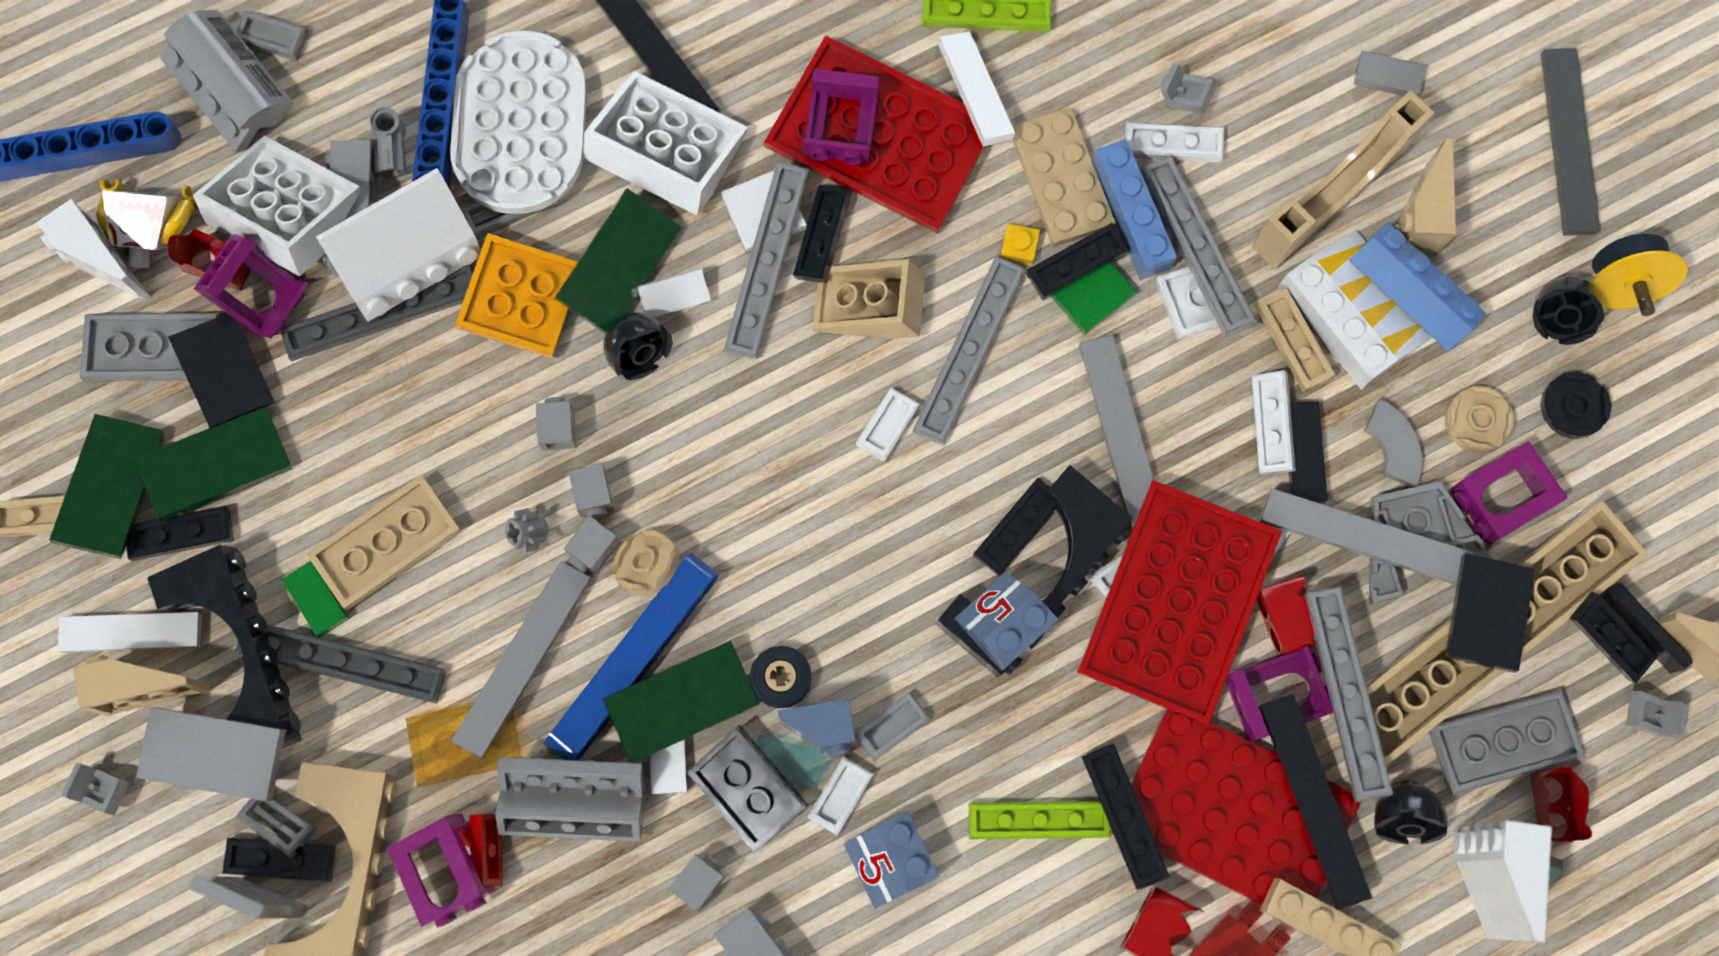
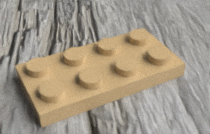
(1061, 176)
(383, 542)

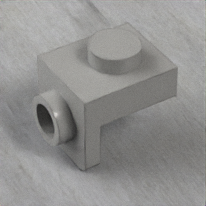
(1187, 91)
(1657, 715)
(95, 788)

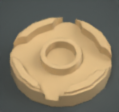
(1479, 419)
(645, 563)

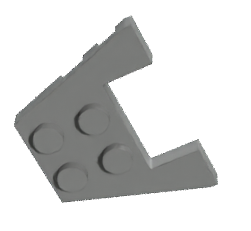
(1425, 512)

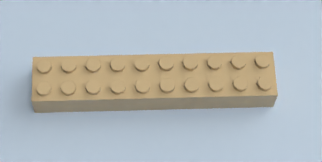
(1429, 687)

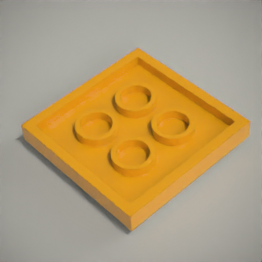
(514, 296)

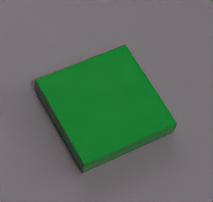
(1094, 297)

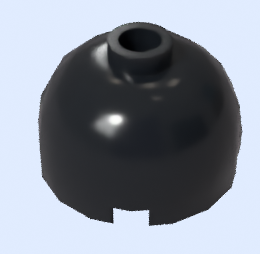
(1568, 310)
(635, 345)
(1410, 813)

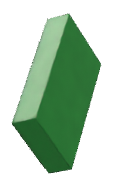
(315, 599)

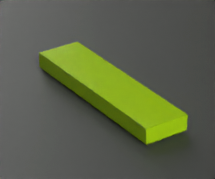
(988, 14)
(1037, 820)

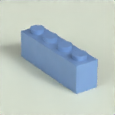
(1133, 210)
(1418, 286)

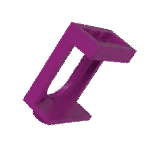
(848, 86)
(287, 289)
(1534, 474)
(1299, 662)
(470, 889)

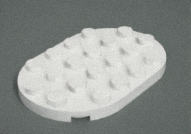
(518, 122)

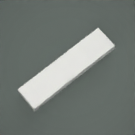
(976, 88)
(129, 632)

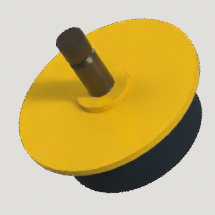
(1637, 272)

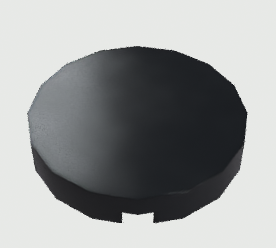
(1575, 405)

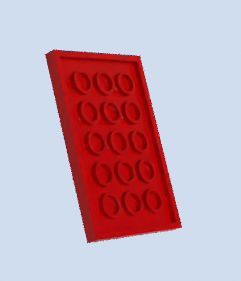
(918, 146)
(1179, 602)
(1227, 809)

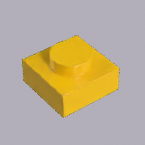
(1020, 244)

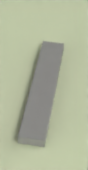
(1198, 247)
(766, 260)
(969, 350)
(1118, 422)
(1363, 536)
(521, 660)
(1348, 694)

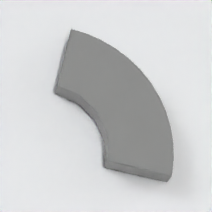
(1397, 442)

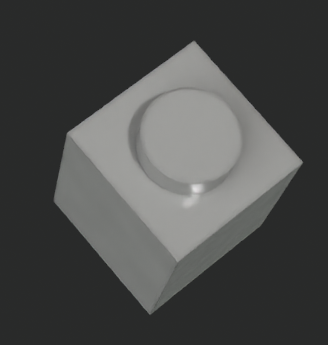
(555, 424)
(591, 491)
(591, 546)
(698, 881)

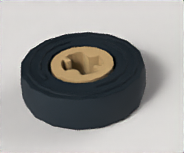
(767, 689)

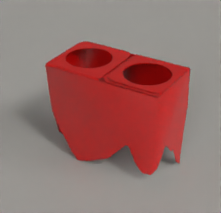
(184, 247)
(1287, 615)
(1574, 795)
(1158, 925)

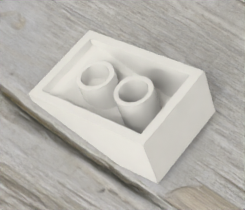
(82, 241)

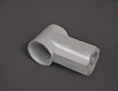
(388, 144)

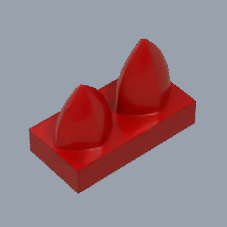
(485, 848)

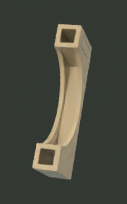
(1383, 145)
(360, 806)

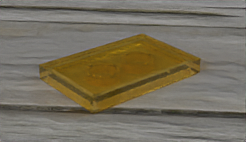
(440, 760)

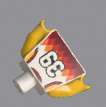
(142, 219)

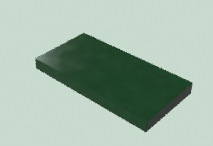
(617, 261)
(212, 463)
(105, 487)
(680, 702)

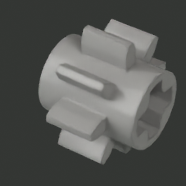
(526, 530)

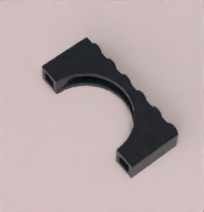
(1090, 526)
(220, 584)

